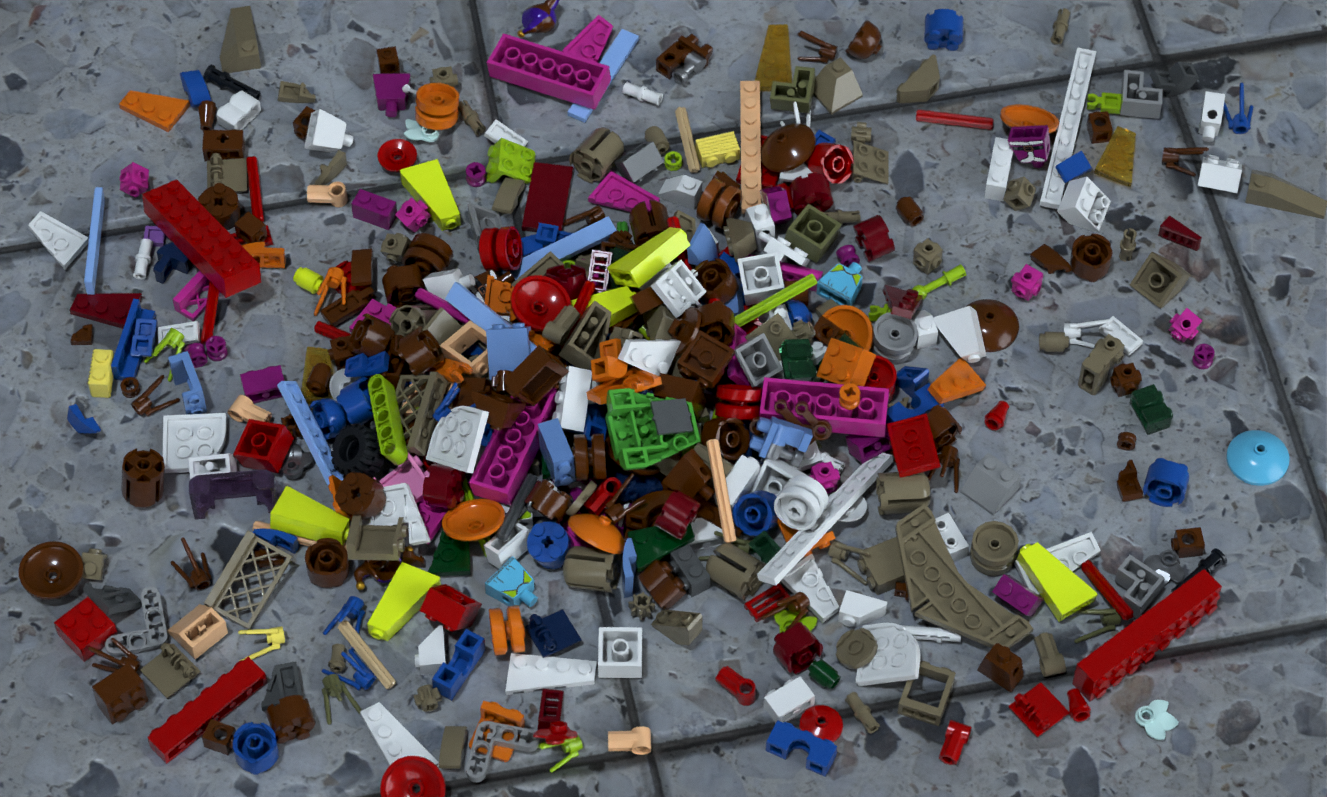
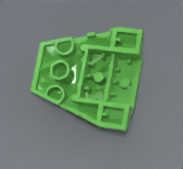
(635, 434)

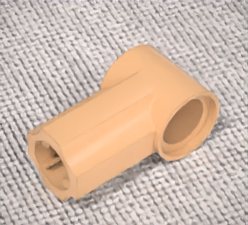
(328, 194)
(244, 409)
(636, 740)

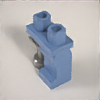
(777, 435)

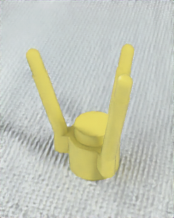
(273, 635)

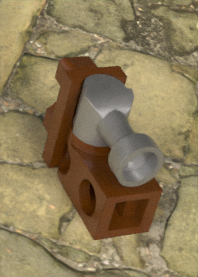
(684, 52)

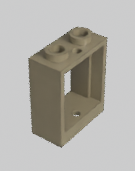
(924, 711)

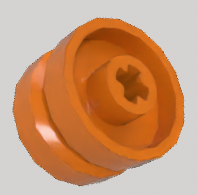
(437, 106)
(506, 630)

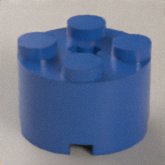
(943, 29)
(356, 402)
(1166, 482)
(745, 512)
(541, 537)
(255, 747)

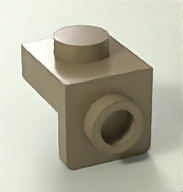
(93, 564)

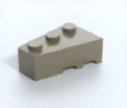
(585, 339)

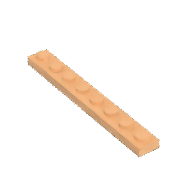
(750, 144)

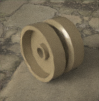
(994, 548)

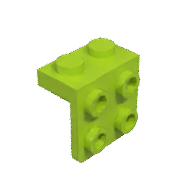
(510, 160)

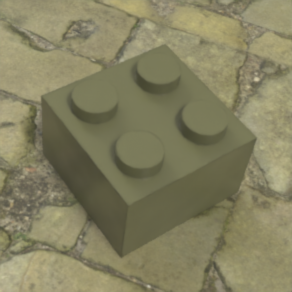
(813, 232)

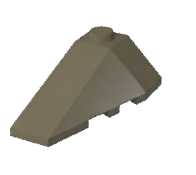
(240, 43)
(1276, 193)

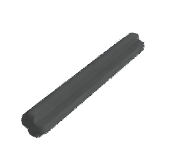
(516, 507)

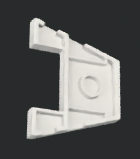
(401, 504)

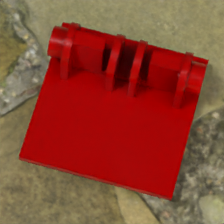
(1038, 709)

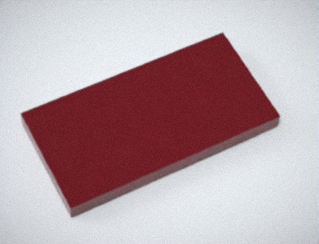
(547, 196)

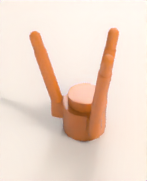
(333, 279)

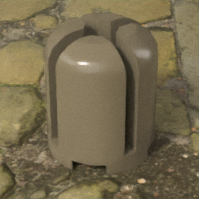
(597, 154)
(410, 317)
(901, 494)
(591, 569)
(734, 570)

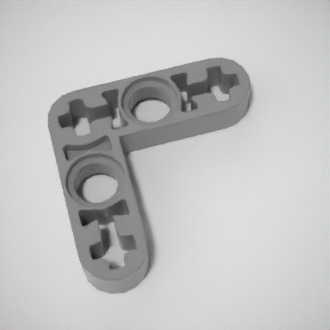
(146, 634)
(495, 738)

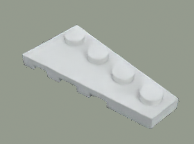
(535, 672)
(391, 735)

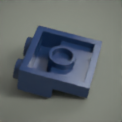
(638, 485)

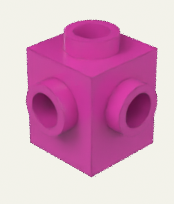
(134, 179)
(413, 214)
(1027, 282)
(1184, 325)
(826, 476)

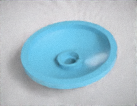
(1256, 466)

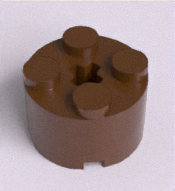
(222, 204)
(1091, 257)
(716, 280)
(402, 284)
(717, 321)
(370, 336)
(420, 351)
(943, 427)
(731, 435)
(360, 495)
(548, 501)
(327, 563)
(291, 718)

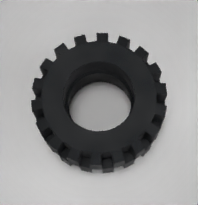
(357, 451)

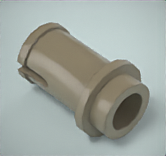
(337, 662)

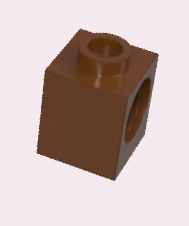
(388, 60)
(302, 122)
(1099, 127)
(250, 229)
(822, 327)
(1191, 535)
(213, 731)

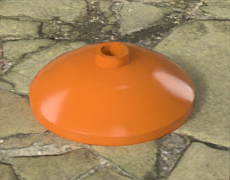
(1028, 115)
(853, 322)
(473, 520)
(597, 532)

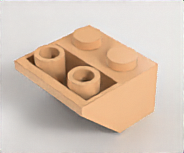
(199, 630)

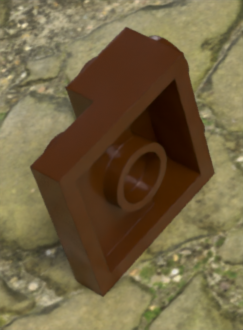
(705, 360)

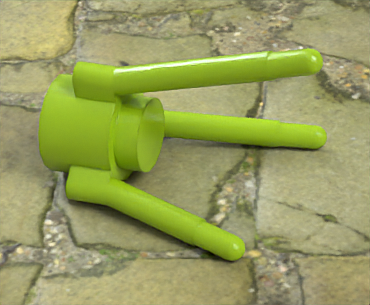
(172, 340)
(569, 745)

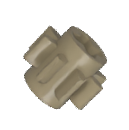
(861, 133)
(803, 330)
(641, 605)
(427, 698)

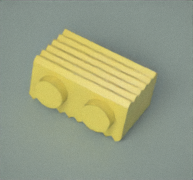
(717, 149)
(101, 375)

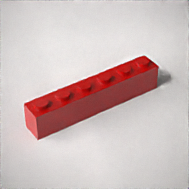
(212, 703)

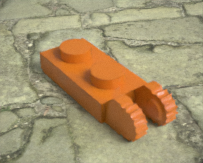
(452, 370)

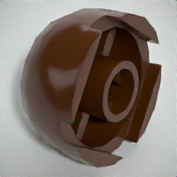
(865, 41)

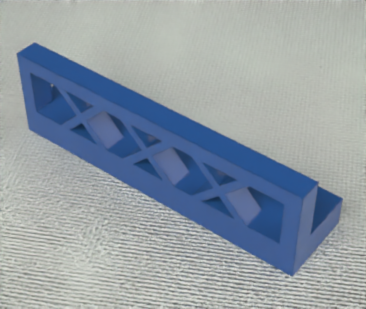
(123, 363)

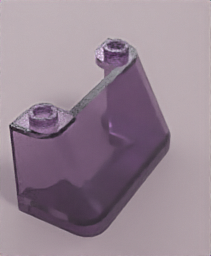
(212, 487)

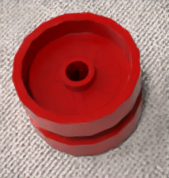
(500, 249)
(882, 375)
(738, 401)

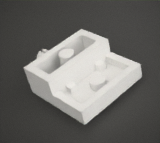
(784, 251)
(678, 288)

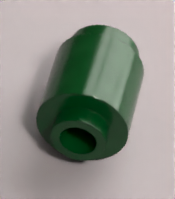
(824, 674)

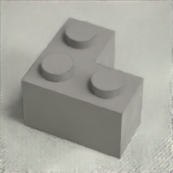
(1139, 100)
(1141, 584)

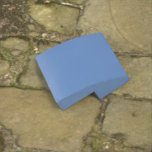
(702, 246)
(628, 568)

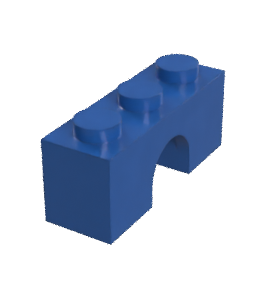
(921, 402)
(452, 676)
(787, 738)

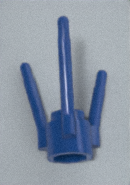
(1240, 123)
(444, 409)
(351, 609)
(363, 676)

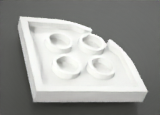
(191, 437)
(458, 438)
(895, 657)

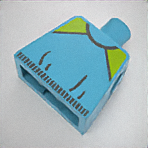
(841, 284)
(511, 585)

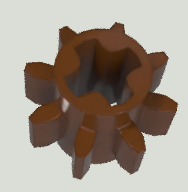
(621, 237)
(498, 383)
(291, 425)

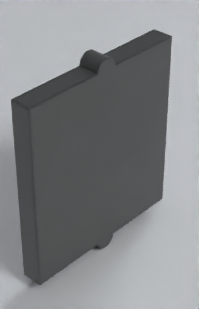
(671, 416)

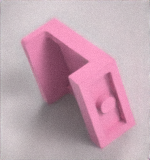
(409, 473)

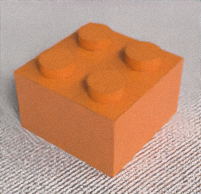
(845, 363)

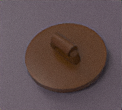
(689, 326)

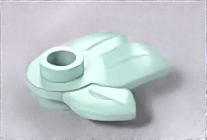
(418, 132)
(1158, 721)

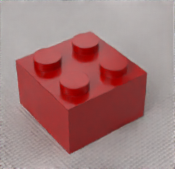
(263, 445)
(450, 607)
(85, 628)

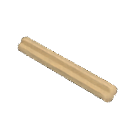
(687, 140)
(366, 654)

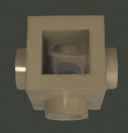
(444, 75)
(1019, 193)
(395, 247)
(927, 256)
(1112, 347)

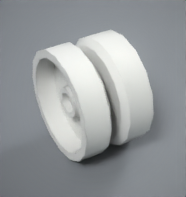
(801, 502)

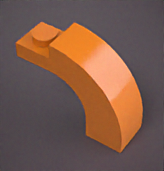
(266, 256)

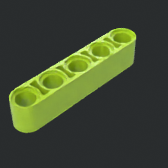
(387, 419)

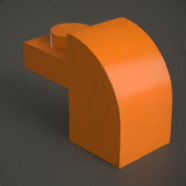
(608, 366)

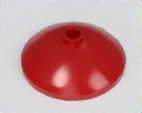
(541, 294)
(412, 770)

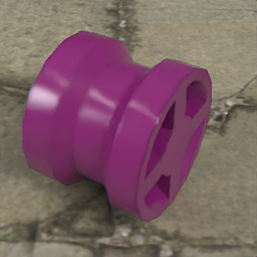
(478, 179)
(847, 255)
(212, 346)
(1207, 353)
(197, 354)

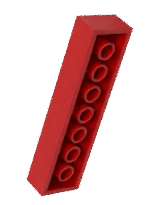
(201, 238)
(1147, 635)

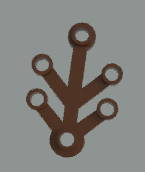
(790, 417)

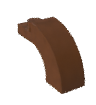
(648, 511)

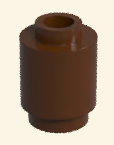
(909, 211)
(319, 378)

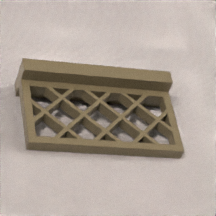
(431, 400)
(233, 569)

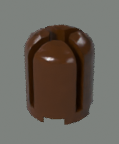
(640, 222)
(142, 478)

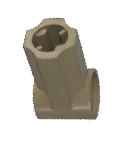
(559, 329)
(1050, 660)

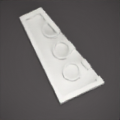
(1070, 553)

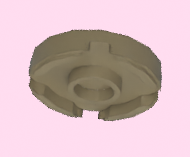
(581, 499)
(856, 648)

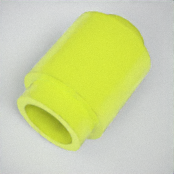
(308, 279)

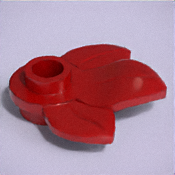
(556, 733)

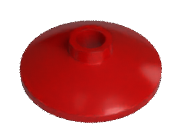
(397, 149)
(829, 730)

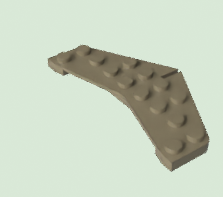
(951, 600)

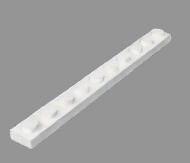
(1068, 126)
(837, 505)

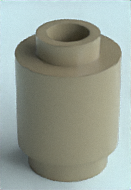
(656, 135)
(1053, 341)

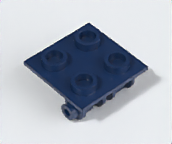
(552, 632)

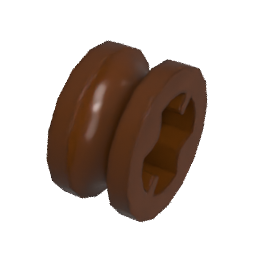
(127, 382)
(1126, 441)

